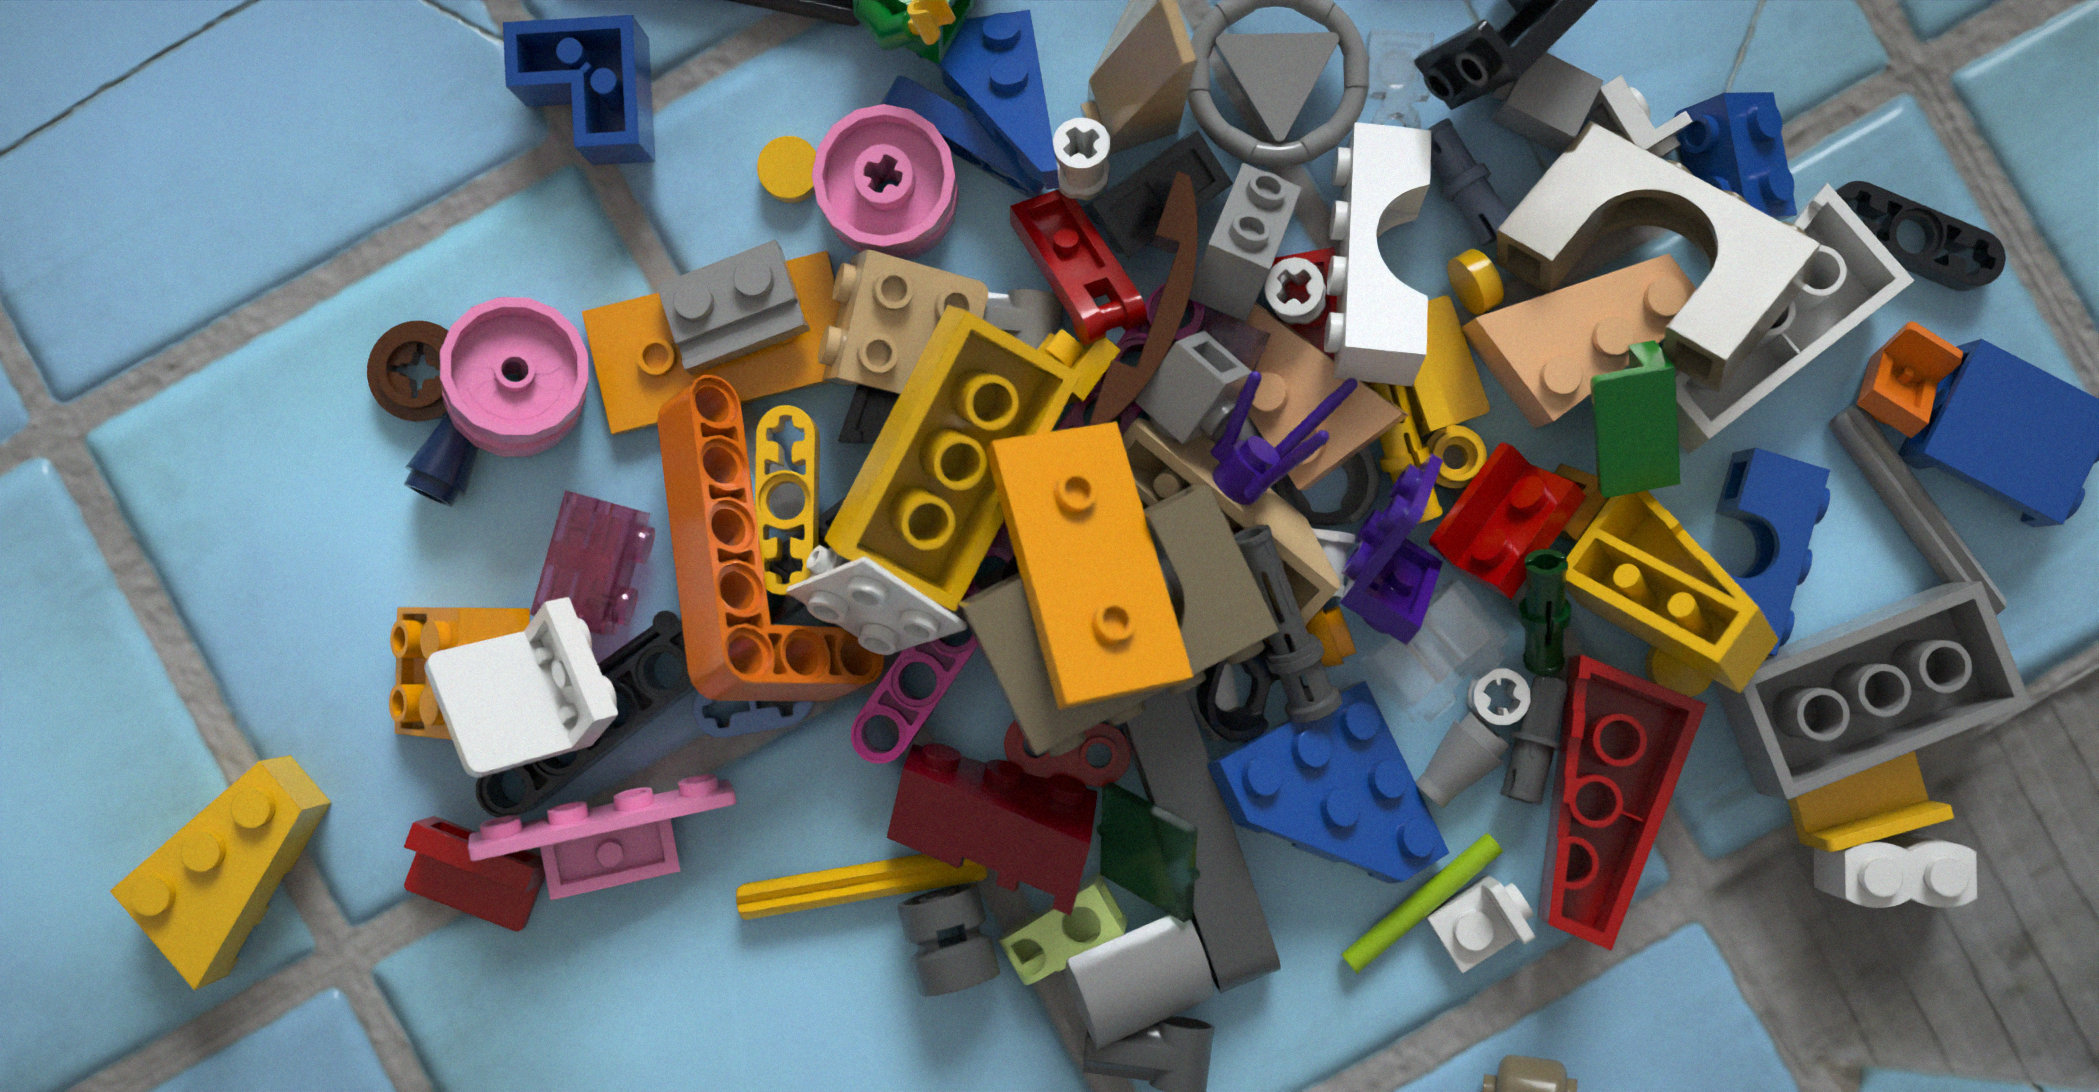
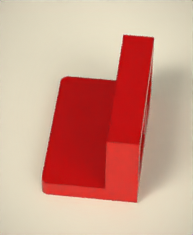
(491, 888)

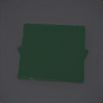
(1148, 851)

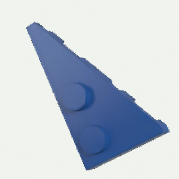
(1000, 77)

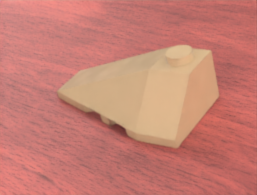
(1142, 75)

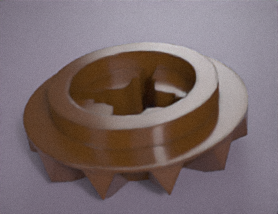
(399, 349)

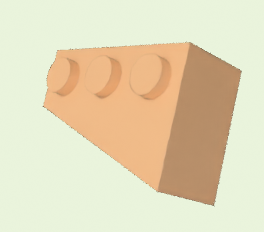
(1559, 341)

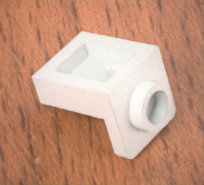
(1627, 111)
(1481, 921)

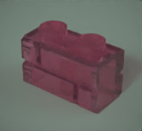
(595, 560)

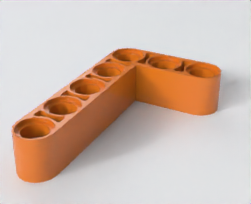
(722, 559)

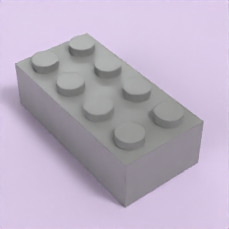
(1874, 690)

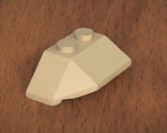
(1167, 466)

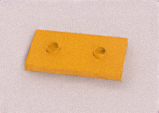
(643, 365)
(1088, 564)

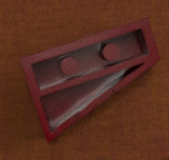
(997, 818)

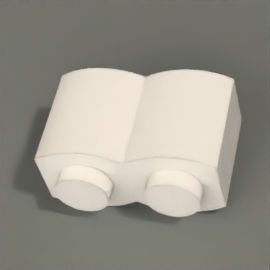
(1899, 871)

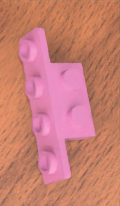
(606, 843)

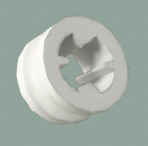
(1516, 690)

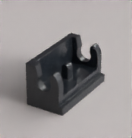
(1136, 203)

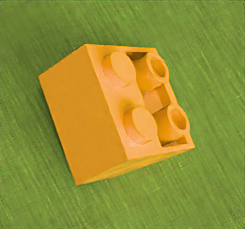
(429, 630)

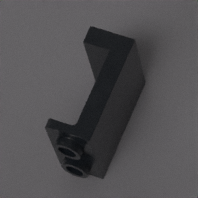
(1487, 59)

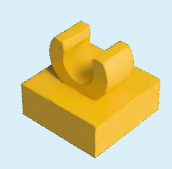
(1087, 360)

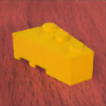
(1668, 591)
(221, 869)

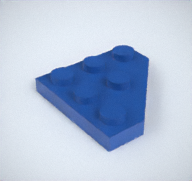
(1334, 791)

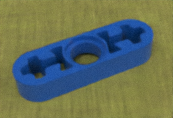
(964, 135)

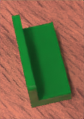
(1636, 424)

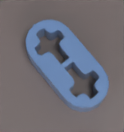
(748, 721)

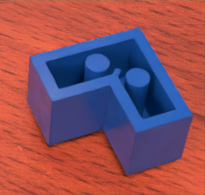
(598, 70)

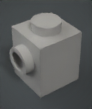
(1547, 102)
(1193, 388)

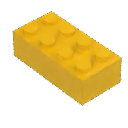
(927, 487)

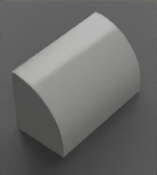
(1139, 979)

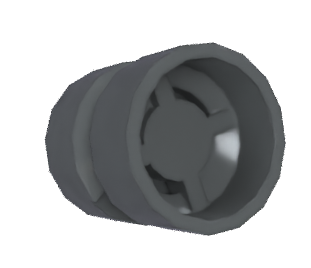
(953, 961)

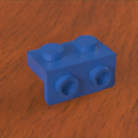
(1741, 150)

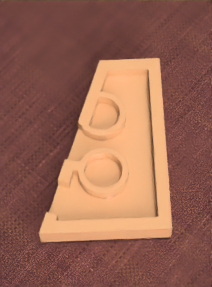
(1295, 383)

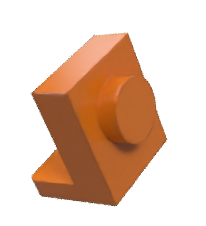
(1905, 377)

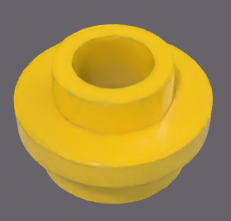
(1473, 454)

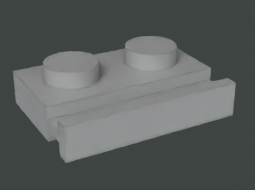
(732, 307)

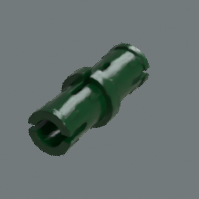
(1545, 611)

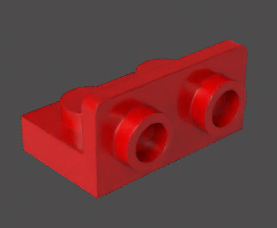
(1504, 518)

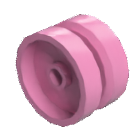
(878, 147)
(522, 340)

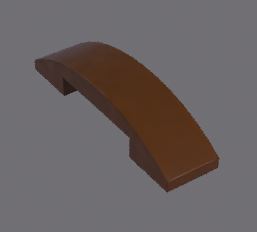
(1177, 235)

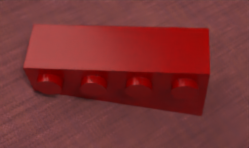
(1609, 793)

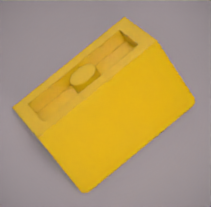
(1448, 381)
(1867, 806)

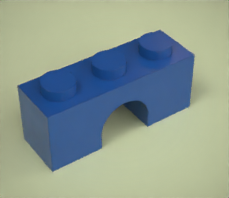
(1780, 506)

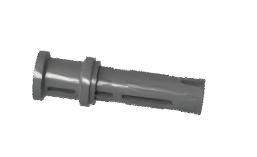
(1301, 650)

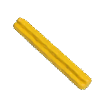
(851, 884)

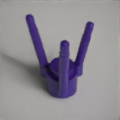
(1254, 465)

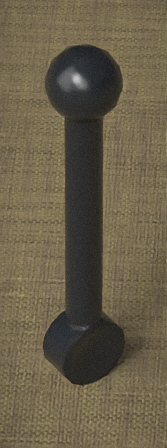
(661, 623)

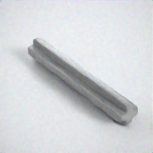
(1910, 502)

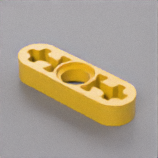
(803, 453)

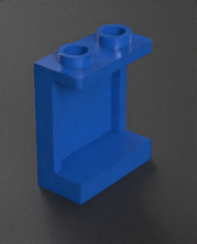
(2011, 434)

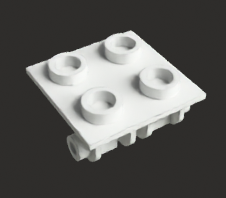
(871, 603)

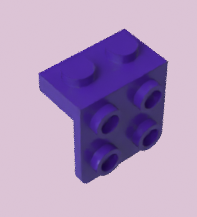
(1386, 571)

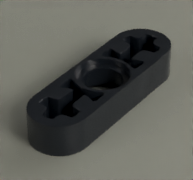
(1944, 270)

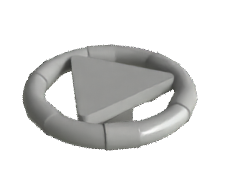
(1277, 78)

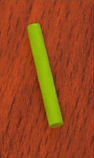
(1422, 903)

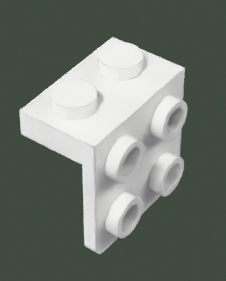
(523, 693)

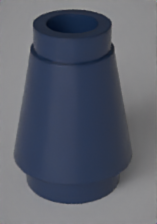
(442, 465)

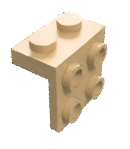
(889, 317)

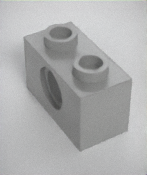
(1244, 242)

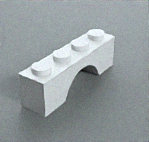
(1378, 319)

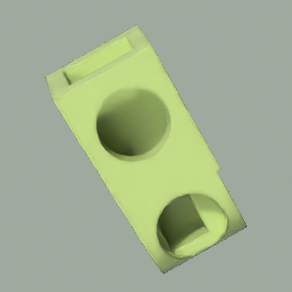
(1051, 937)

